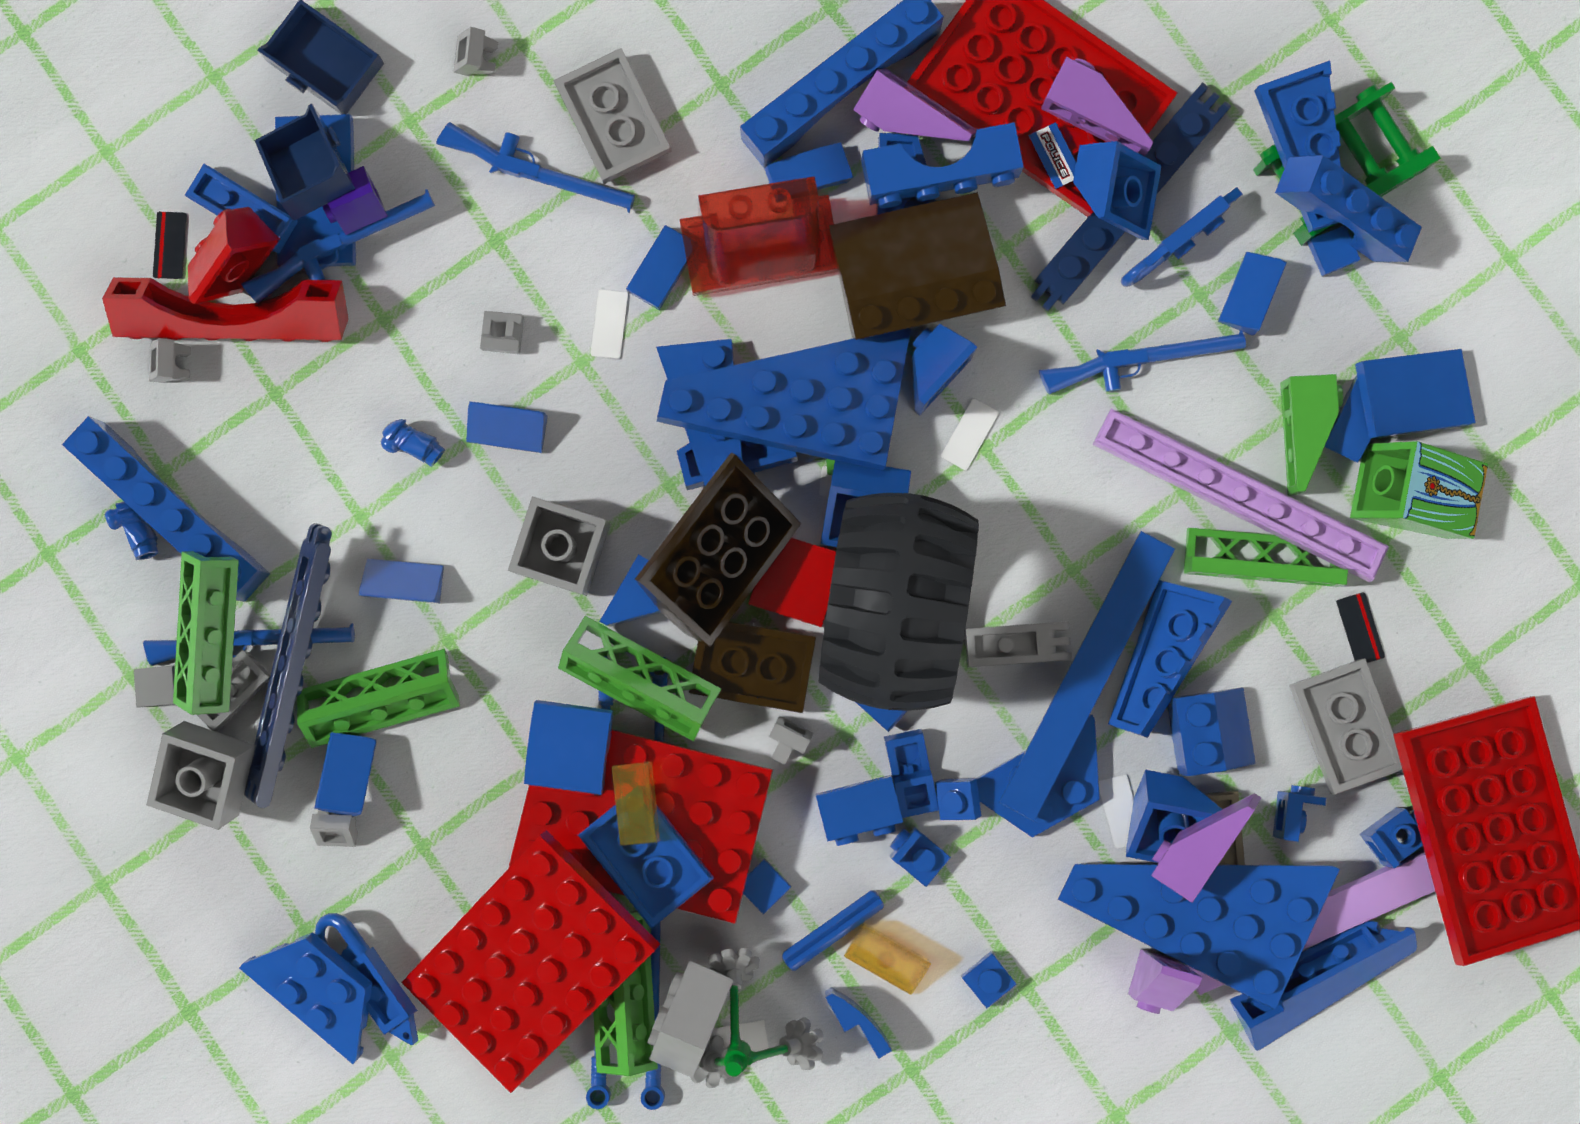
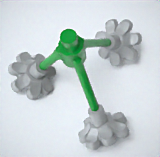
(732, 1060)

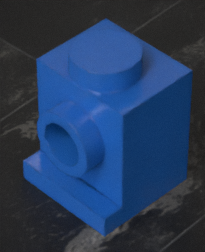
(1383, 841)

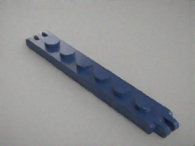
(1096, 236)
(286, 675)

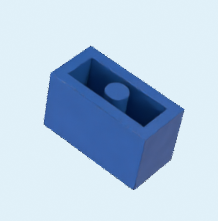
(859, 809)

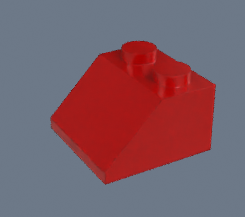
(229, 255)

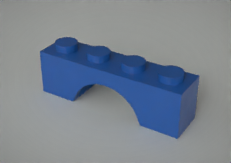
(896, 176)
(1326, 189)

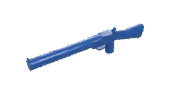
(505, 162)
(309, 254)
(1109, 362)
(165, 650)

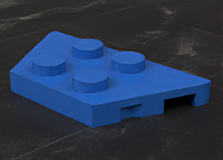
(1072, 791)
(317, 989)

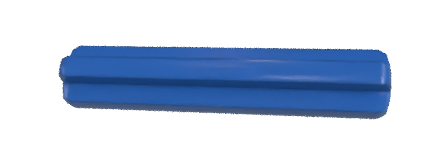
(833, 930)

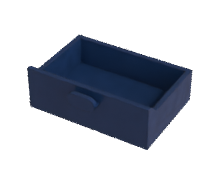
(321, 58)
(304, 164)

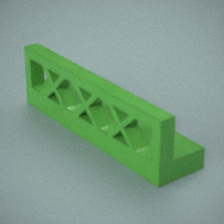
(1253, 569)
(205, 633)
(629, 687)
(377, 705)
(632, 1024)

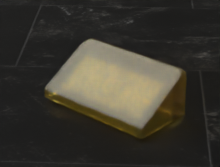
(636, 803)
(887, 958)

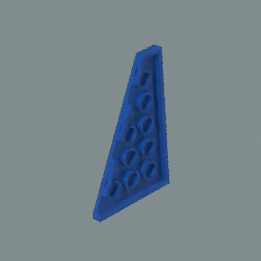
(812, 401)
(1238, 930)

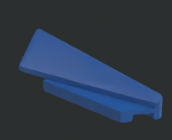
(1323, 977)

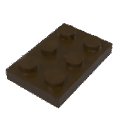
(757, 666)

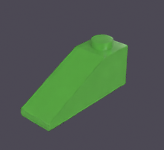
(1308, 415)

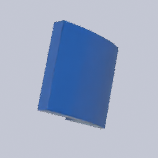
(568, 747)

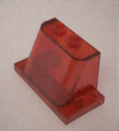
(758, 236)

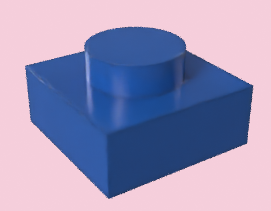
(958, 799)
(988, 980)

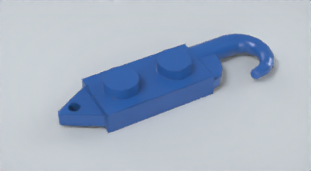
(1181, 240)
(388, 1001)

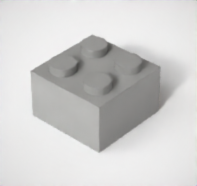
(559, 546)
(200, 775)
(688, 1018)

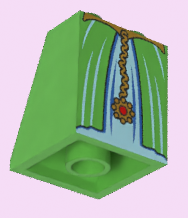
(1419, 489)

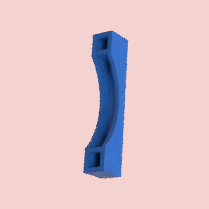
(802, 105)
(155, 502)

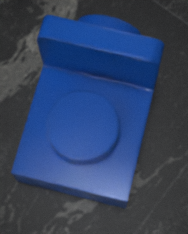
(1289, 814)
(918, 855)

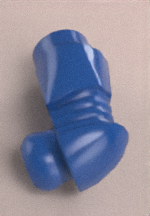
(416, 443)
(139, 533)

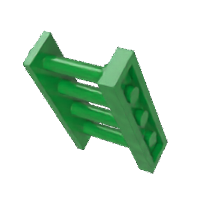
(1380, 181)

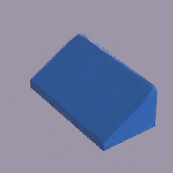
(1252, 292)
(506, 427)
(402, 581)
(345, 774)

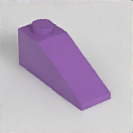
(1091, 104)
(901, 108)
(1200, 848)
(1161, 982)

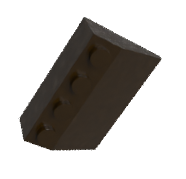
(916, 266)
(717, 552)

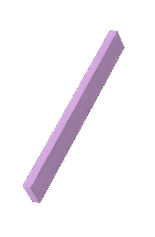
(1241, 495)
(1362, 901)

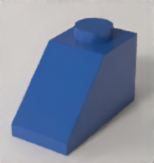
(630, 599)

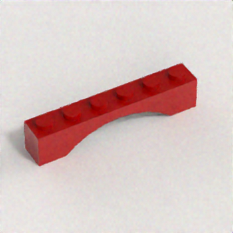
(150, 310)

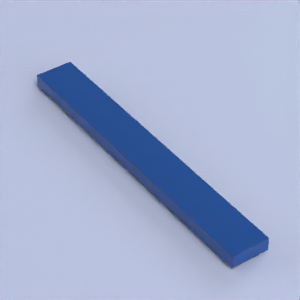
(1086, 676)

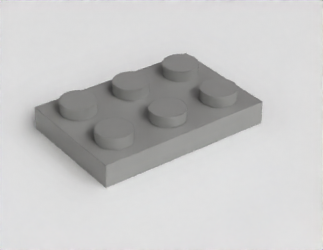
(612, 115)
(1347, 726)

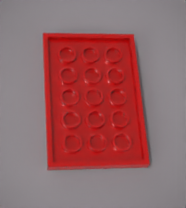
(1001, 62)
(704, 796)
(1493, 829)
(530, 961)

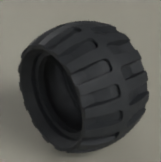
(898, 601)

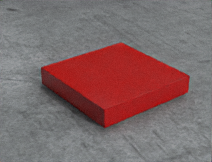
(797, 583)

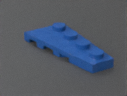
(1302, 121)
(695, 358)
(1167, 647)

